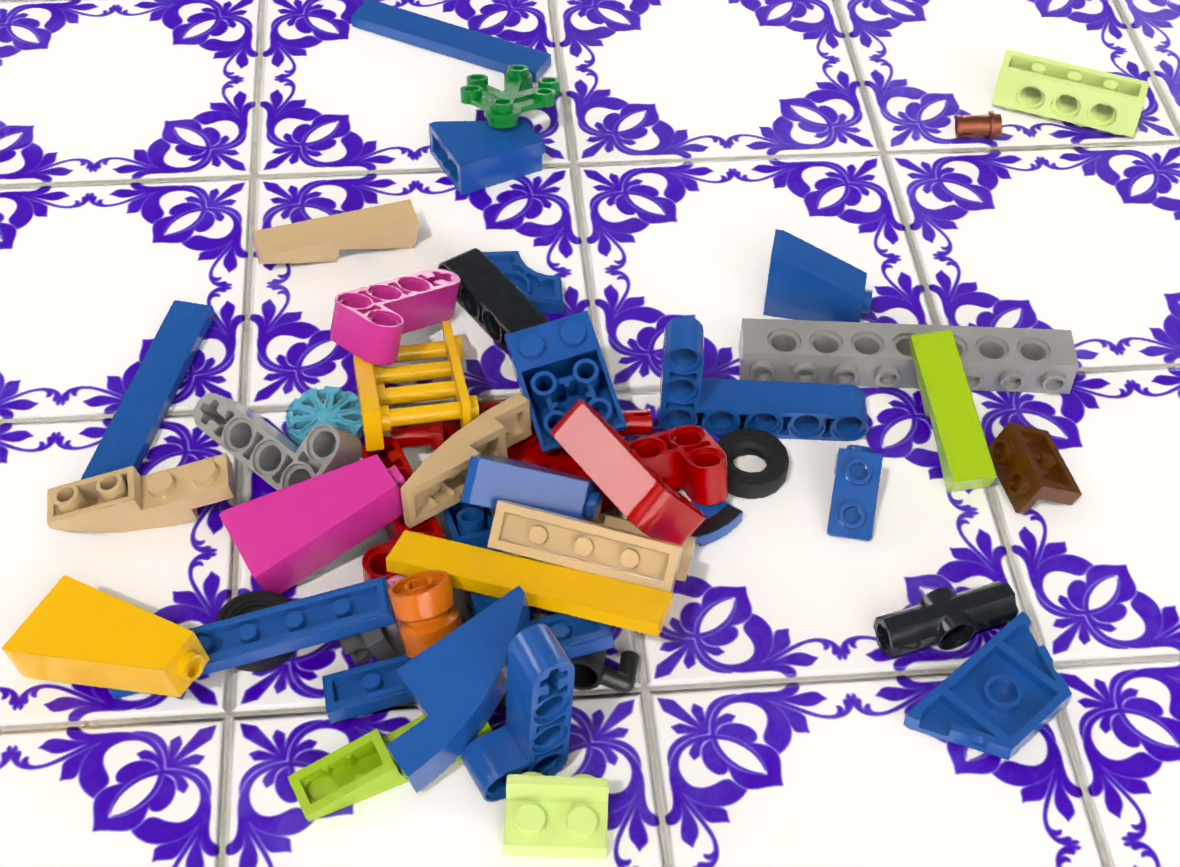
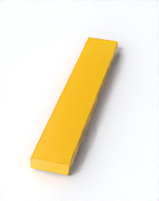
(545, 584)

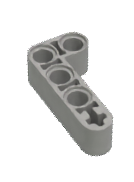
(269, 445)

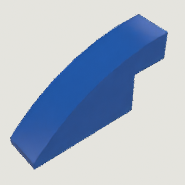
(457, 688)

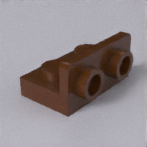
(1031, 468)

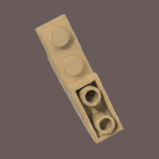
(135, 502)

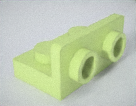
(556, 816)

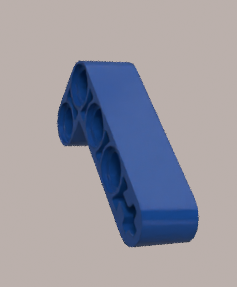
(536, 716)

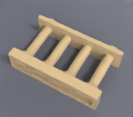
(599, 547)

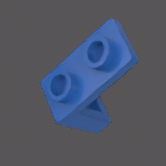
(854, 493)

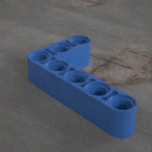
(725, 405)

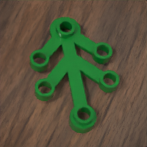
(515, 99)

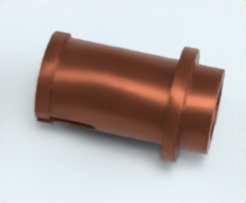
(978, 125)

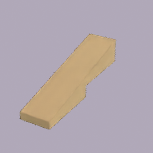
(321, 238)

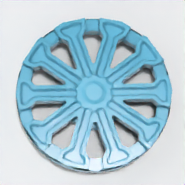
(327, 413)

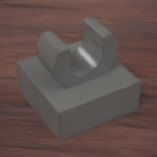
(369, 644)

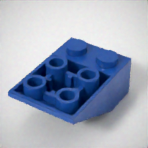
(558, 366)

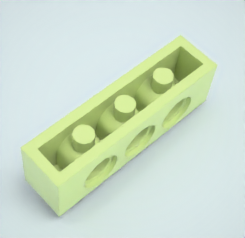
(1086, 86)

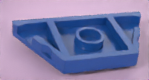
(995, 695)

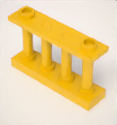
(375, 397)

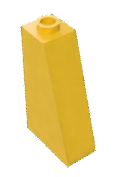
(104, 643)

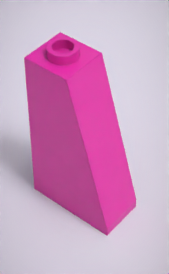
(313, 521)

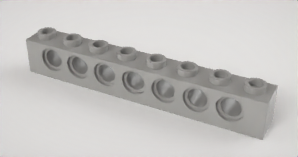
(882, 355)

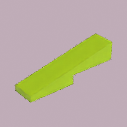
(952, 412)
(351, 773)

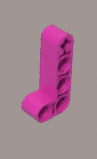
(375, 316)

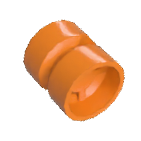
(425, 608)

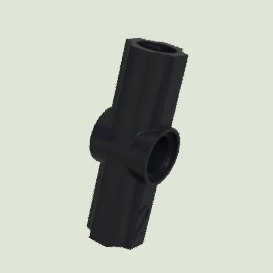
(945, 618)

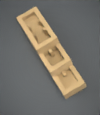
(442, 475)

